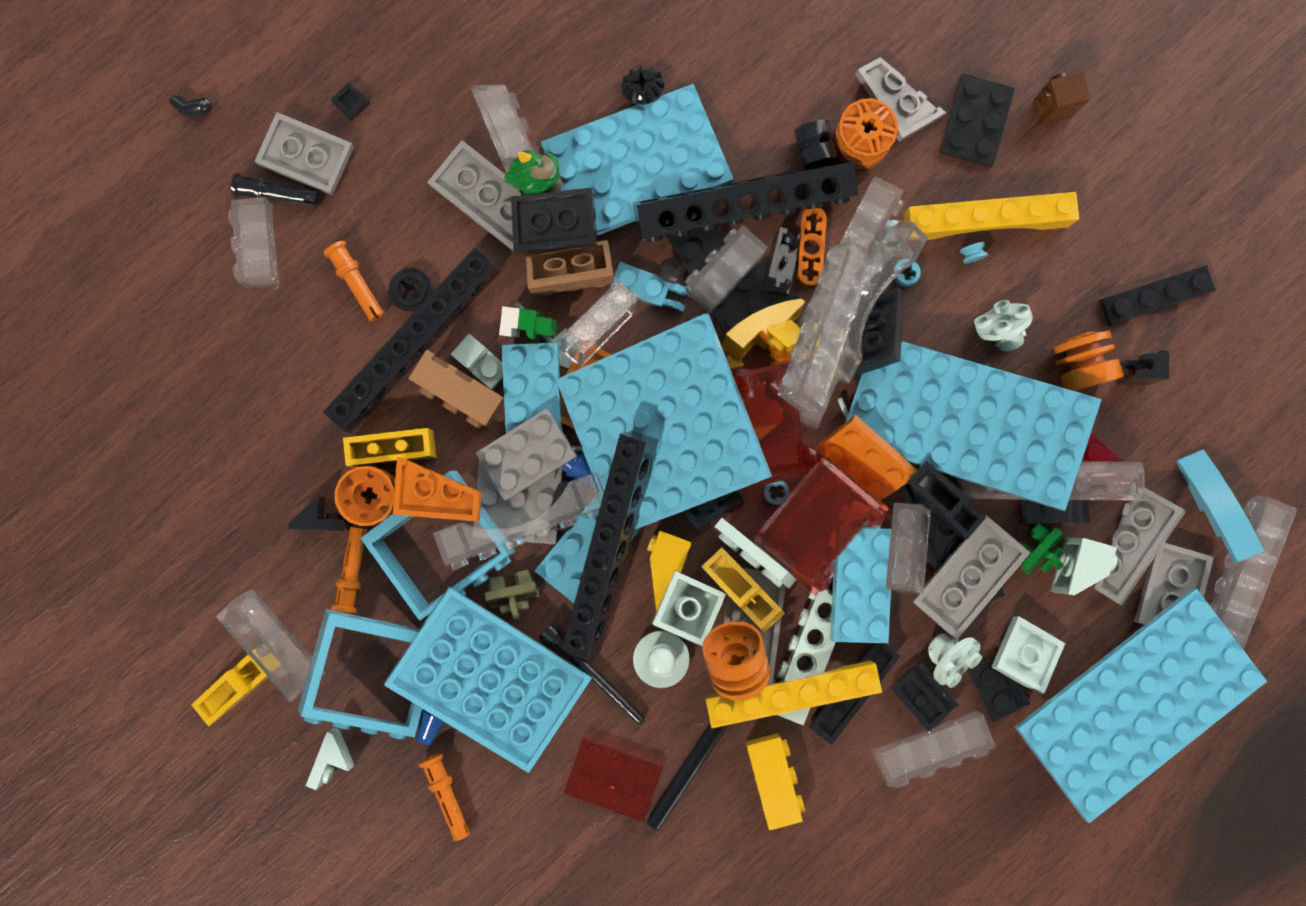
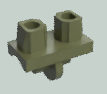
(512, 598)

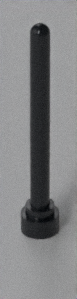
(555, 637)

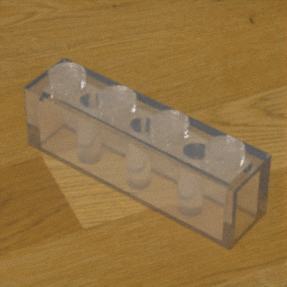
(267, 643)
(928, 751)

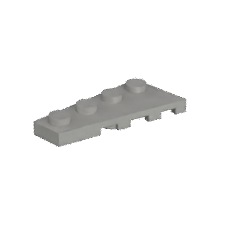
(1138, 540)

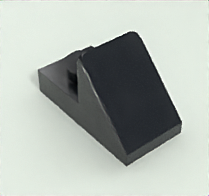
(313, 518)

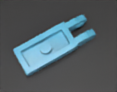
(649, 287)

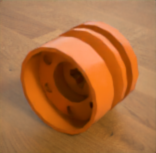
(858, 146)
(1087, 361)
(351, 496)
(736, 660)

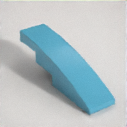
(1220, 506)

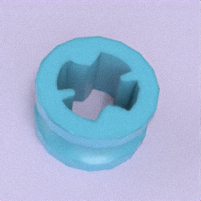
(973, 252)
(913, 268)
(777, 500)

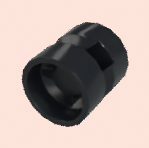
(815, 142)

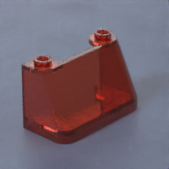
(774, 421)
(819, 523)

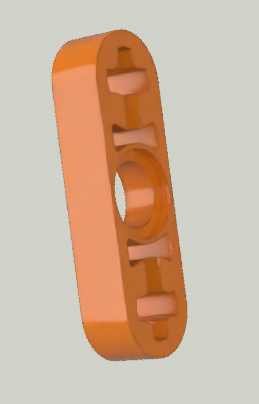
(805, 226)

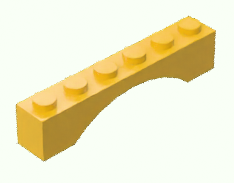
(1028, 212)
(797, 694)

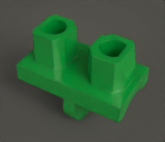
(1047, 541)

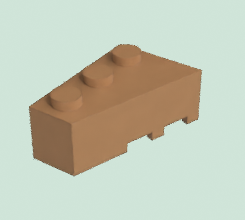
(456, 390)

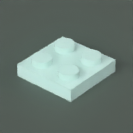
(1028, 655)

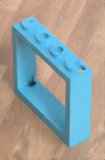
(401, 580)
(345, 720)

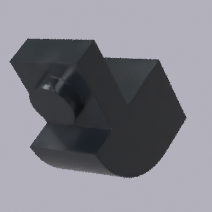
(1076, 512)

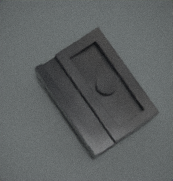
(997, 691)
(924, 696)

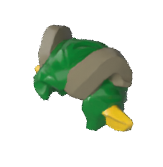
(534, 173)

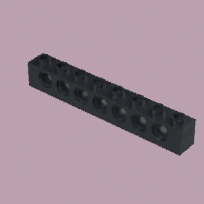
(840, 173)
(412, 341)
(609, 544)

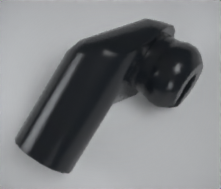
(191, 109)

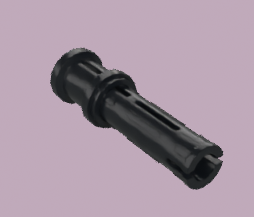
(261, 188)

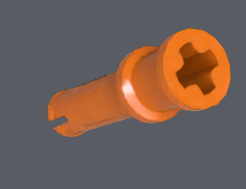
(348, 270)
(348, 583)
(440, 784)

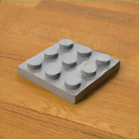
(521, 507)

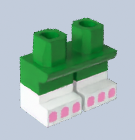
(530, 320)

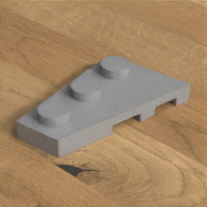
(908, 105)

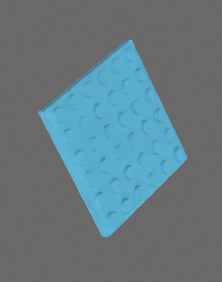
(686, 398)

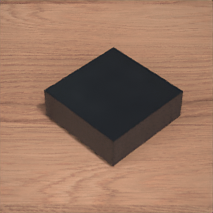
(350, 101)

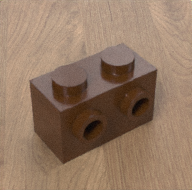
(1061, 98)

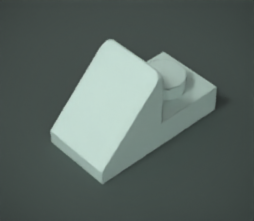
(479, 361)
(333, 753)

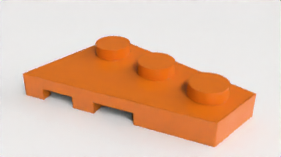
(432, 495)

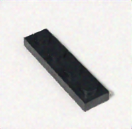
(1157, 295)
(836, 716)

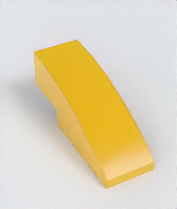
(753, 328)
(743, 590)
(229, 690)

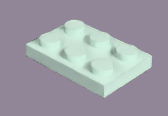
(754, 554)

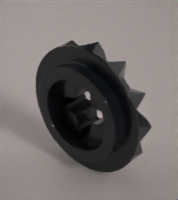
(653, 86)
(411, 277)

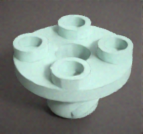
(1005, 324)
(953, 658)
(661, 659)

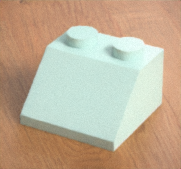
(1084, 565)
(688, 608)

